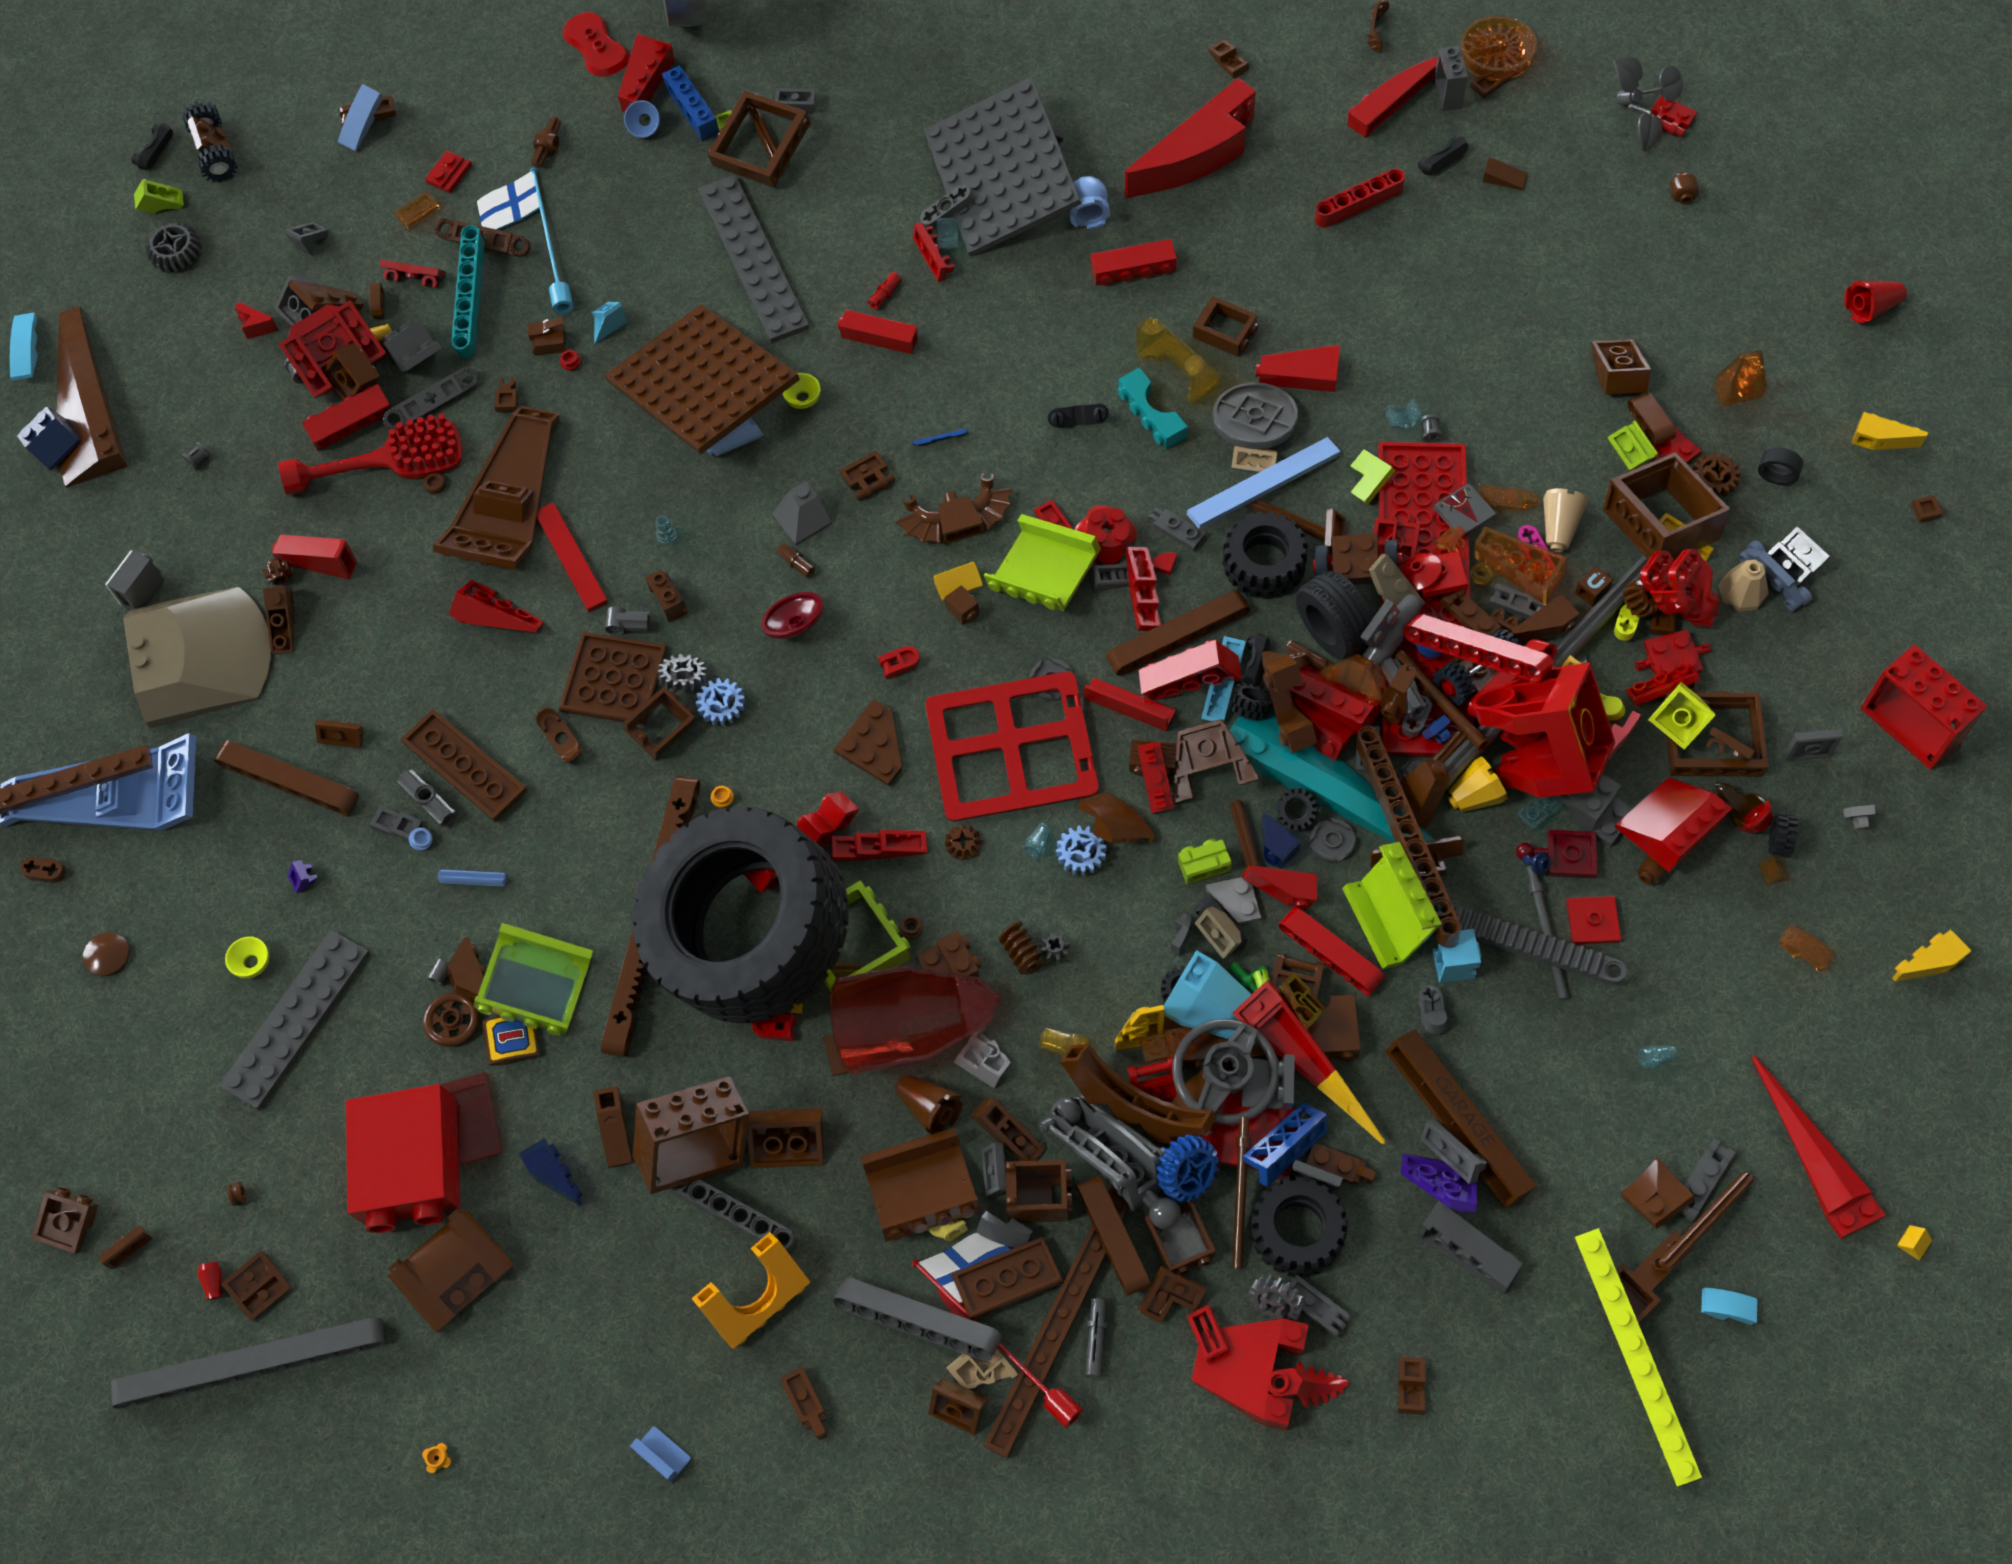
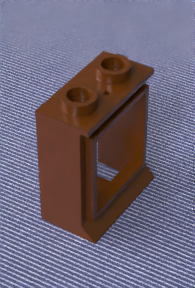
(670, 702)

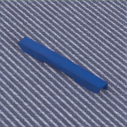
(926, 440)

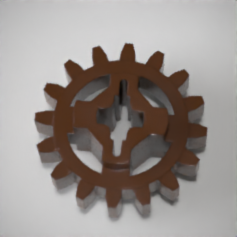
(1718, 471)

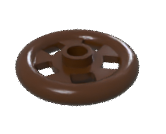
(466, 1030)

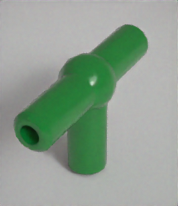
(1246, 980)

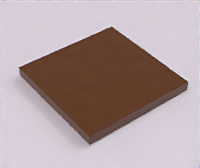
(611, 676)

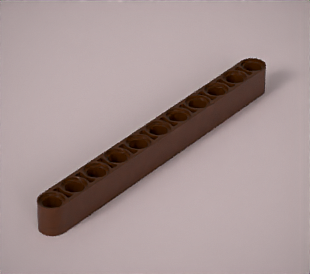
(1406, 824)

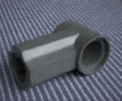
(620, 620)

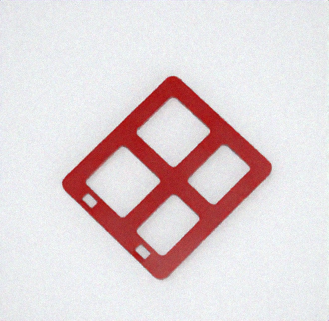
(1009, 740)

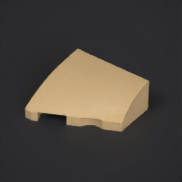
(974, 1372)

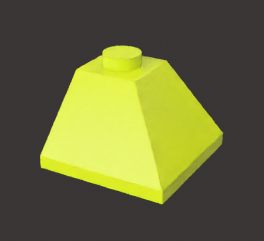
(1682, 715)

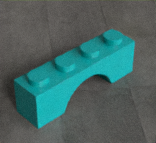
(1166, 427)

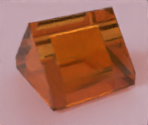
(1773, 870)

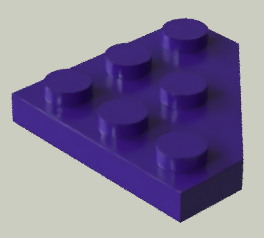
(1440, 1182)

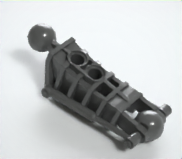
(1126, 1164)

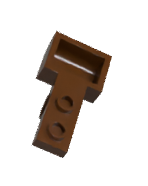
(1641, 1282)

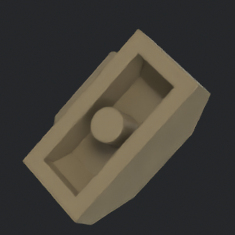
(1219, 931)

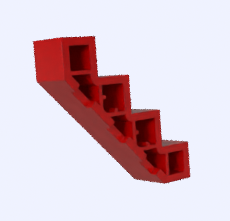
(834, 814)

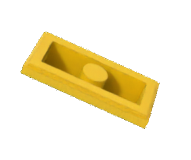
(964, 575)

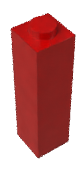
(878, 331)

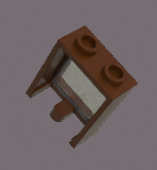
(1183, 1244)

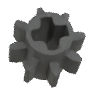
(1057, 953)

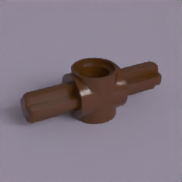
(546, 142)

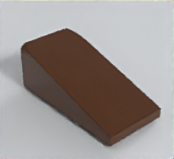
(1504, 174)

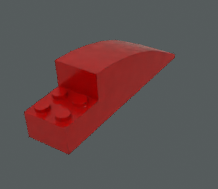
(1198, 145)

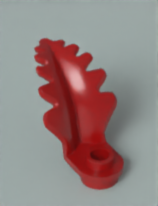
(1306, 1384)

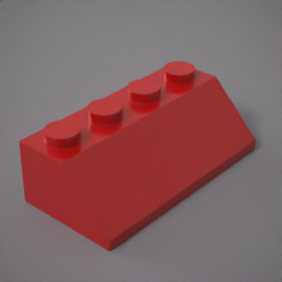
(1335, 700)

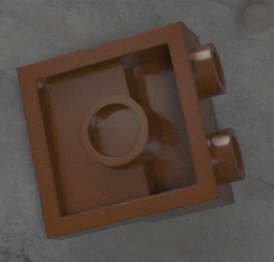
(950, 956)
(64, 1219)

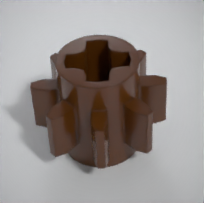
(277, 571)

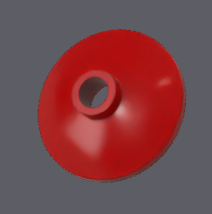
(1422, 570)

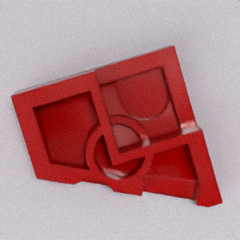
(1405, 533)

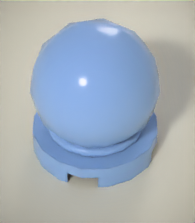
(1094, 204)

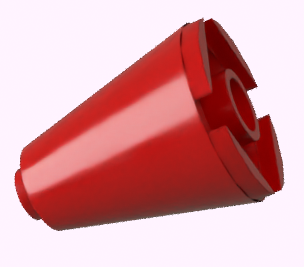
(1872, 298)

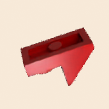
(254, 322)

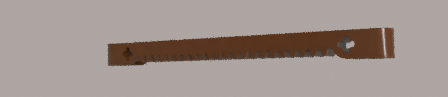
(616, 1036)

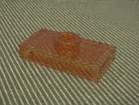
(416, 210)

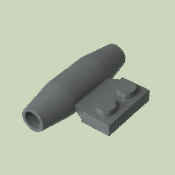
(1386, 628)

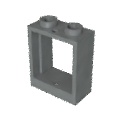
(1450, 78)

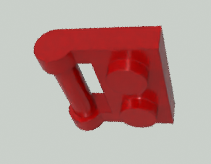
(1159, 1087)

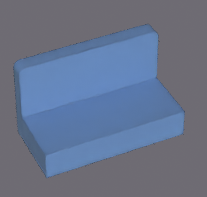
(661, 1453)

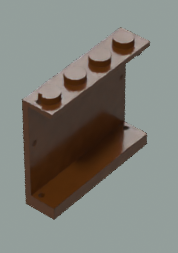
(920, 1185)

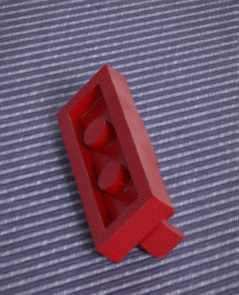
(931, 251)
(412, 271)
(1155, 777)

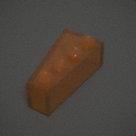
(1521, 563)

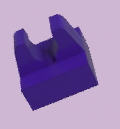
(298, 876)

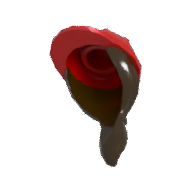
(1749, 810)

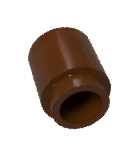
(1650, 871)

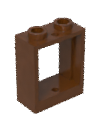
(1218, 340)

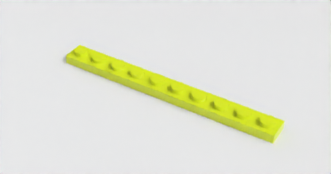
(1638, 1358)

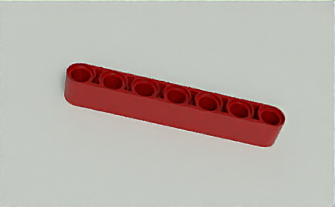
(1478, 648)

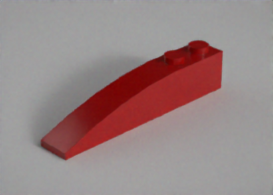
(1390, 97)

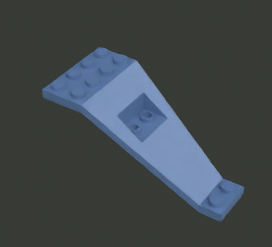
(141, 800)

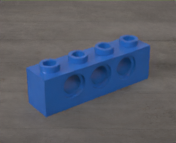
(690, 103)

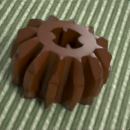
(1639, 600)

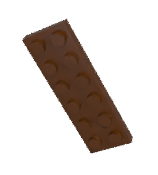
(464, 765)

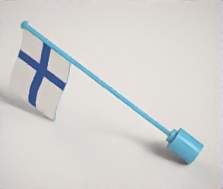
(514, 204)

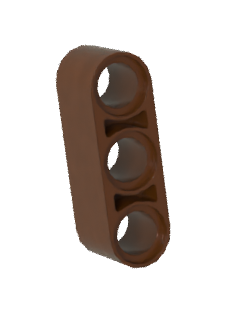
(1652, 419)

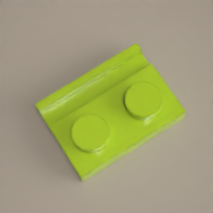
(1632, 446)

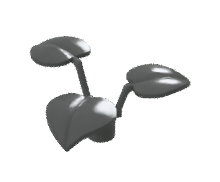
(1629, 73)

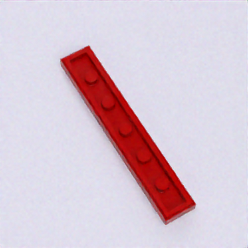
(571, 557)

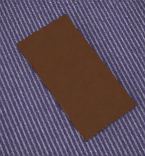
(1007, 1278)

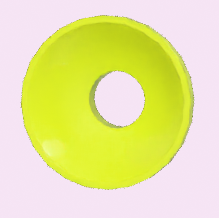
(806, 384)
(240, 951)

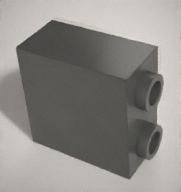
(135, 581)

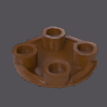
(106, 954)

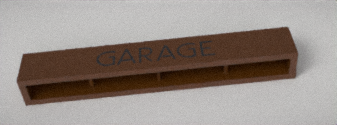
(1460, 1117)

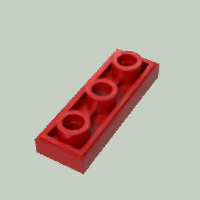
(1662, 684)

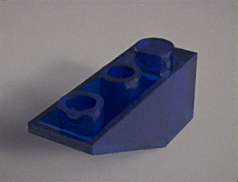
(545, 1168)

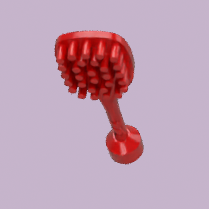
(409, 451)

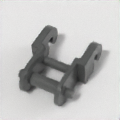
(1407, 768)

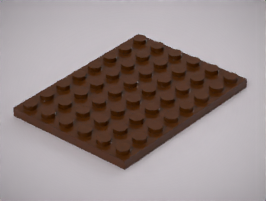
(701, 378)

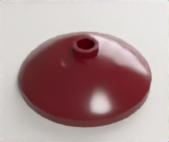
(792, 615)

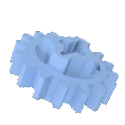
(712, 709)
(1086, 842)

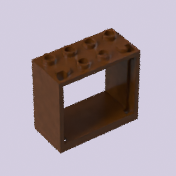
(1686, 487)
(699, 1134)

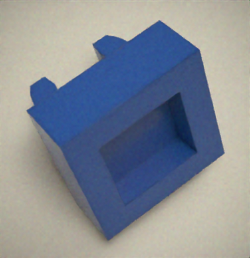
(1437, 730)

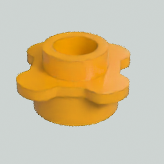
(430, 1454)

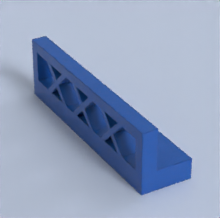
(1293, 1144)

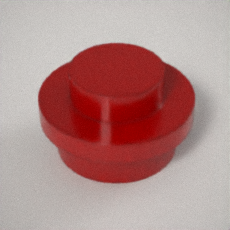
(570, 360)

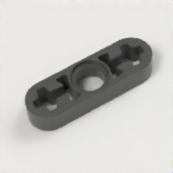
(948, 198)

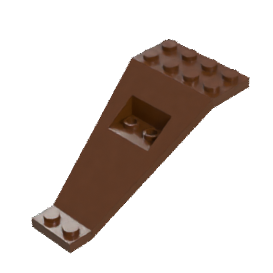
(502, 506)

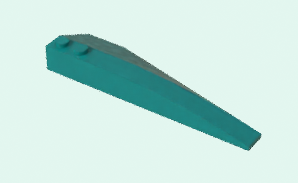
(1329, 780)

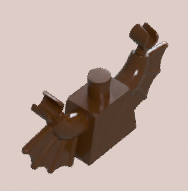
(956, 516)

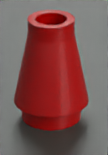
(210, 1279)

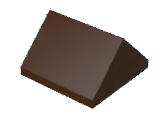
(957, 1405)

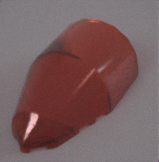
(905, 1015)

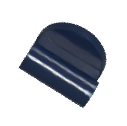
(1539, 862)

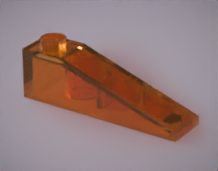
(1741, 379)

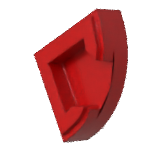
(1164, 562)

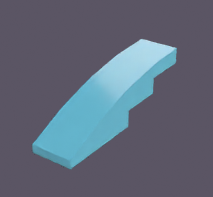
(22, 346)
(1219, 696)

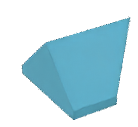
(608, 319)

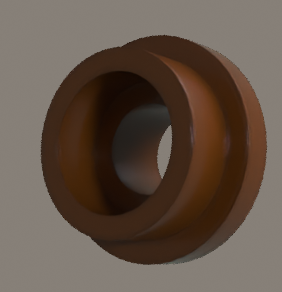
(911, 920)

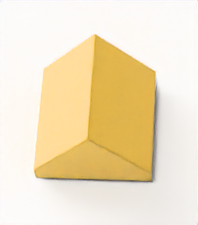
(1915, 1241)

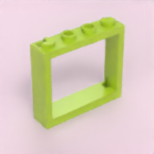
(889, 960)

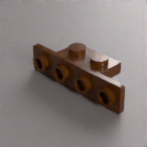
(1438, 849)

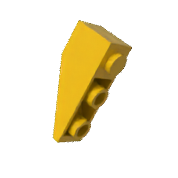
(1881, 434)
(1938, 958)

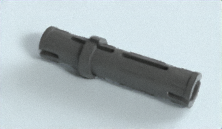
(1098, 1307)

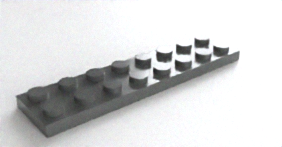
(294, 1020)

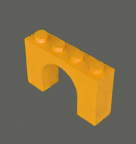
(784, 1282)

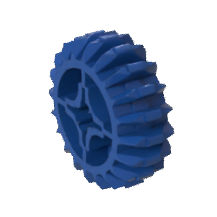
(1187, 1168)

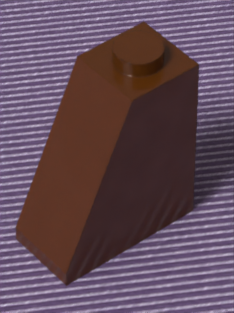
(1425, 789)

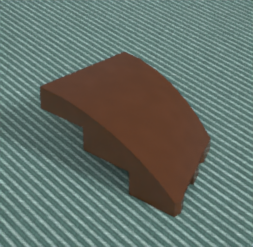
(1302, 1001)

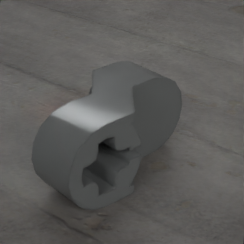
(1436, 1019)

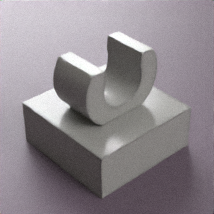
(1859, 815)

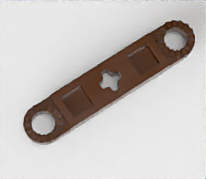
(495, 241)

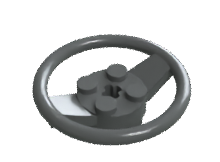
(1220, 1082)

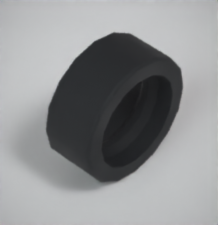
(1782, 457)

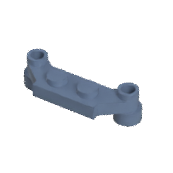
(1778, 577)

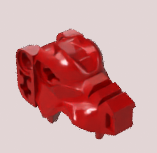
(1682, 587)

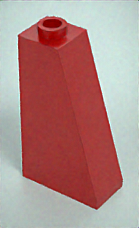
(1301, 369)
(316, 554)

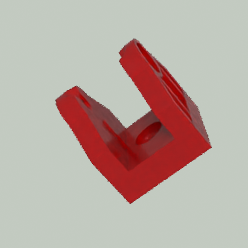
(1576, 725)

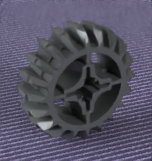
(185, 243)

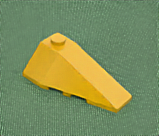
(1141, 1024)

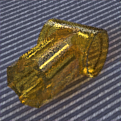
(1060, 1042)

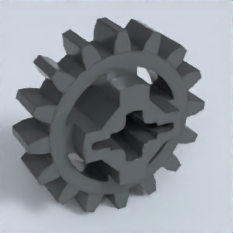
(682, 673)
(1275, 1299)

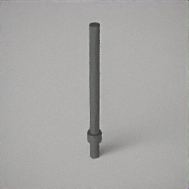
(1536, 890)

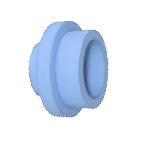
(420, 839)

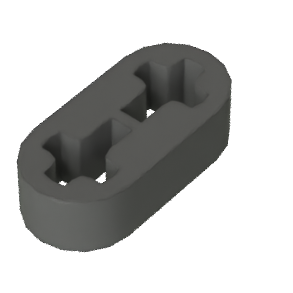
(1420, 722)

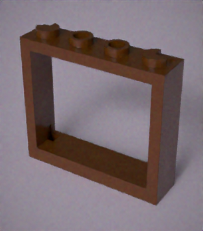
(784, 152)
(1726, 767)

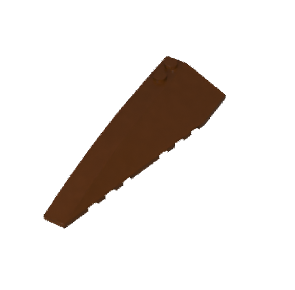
(84, 405)

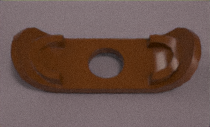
(1374, 40)
(552, 726)

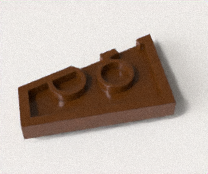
(318, 296)

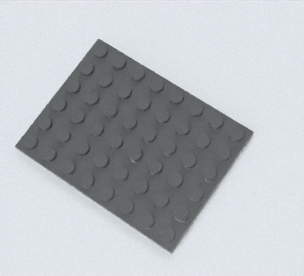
(1008, 161)

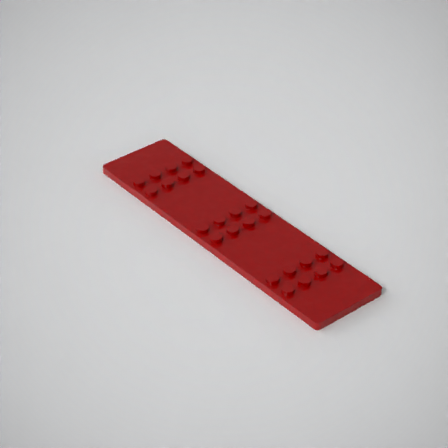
(1421, 479)

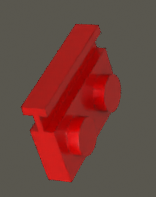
(448, 172)

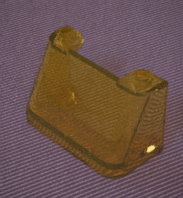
(1158, 341)

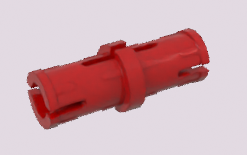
(884, 291)

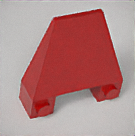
(1243, 1372)

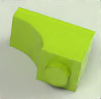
(154, 197)

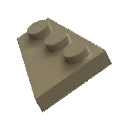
(1390, 581)

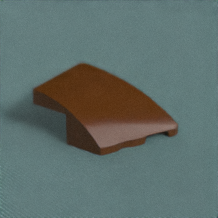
(1115, 819)

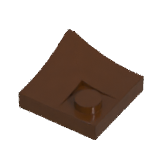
(1657, 1194)

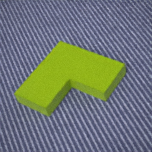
(1374, 473)

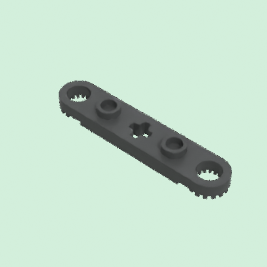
(443, 390)

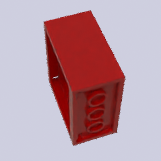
(1918, 704)

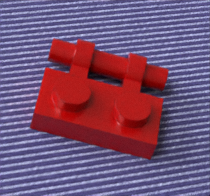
(1675, 113)

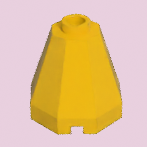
(1477, 788)

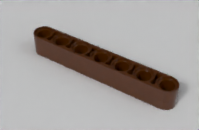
(1177, 632)
(287, 777)

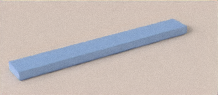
(1263, 483)

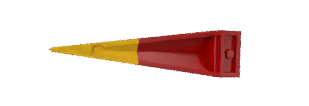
(1278, 1022)

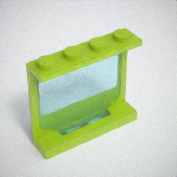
(533, 980)

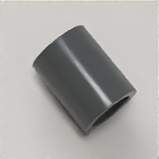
(439, 972)

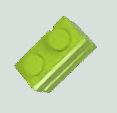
(1204, 861)

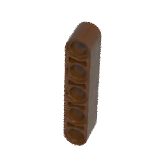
(1113, 1235)

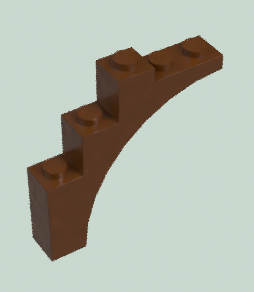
(1131, 1105)

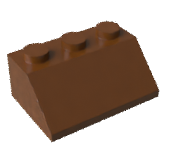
(786, 1138)

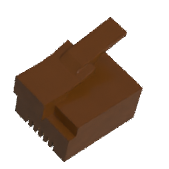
(547, 336)

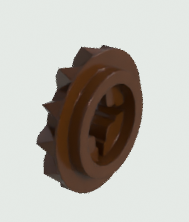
(971, 848)

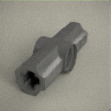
(1416, 705)
(434, 806)

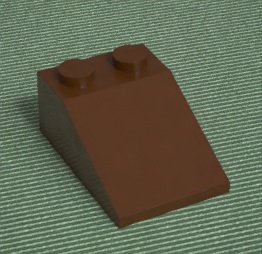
(1620, 367)

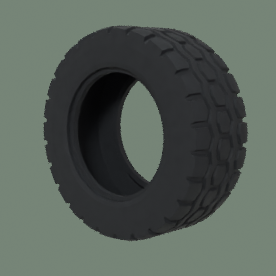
(689, 877)

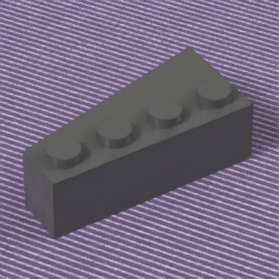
(1469, 1247)

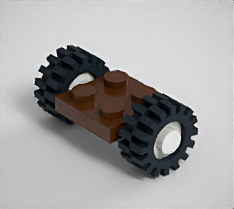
(205, 126)

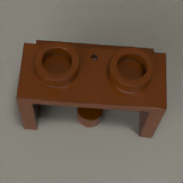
(667, 595)

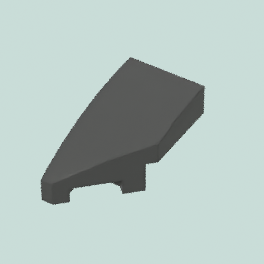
(1183, 925)

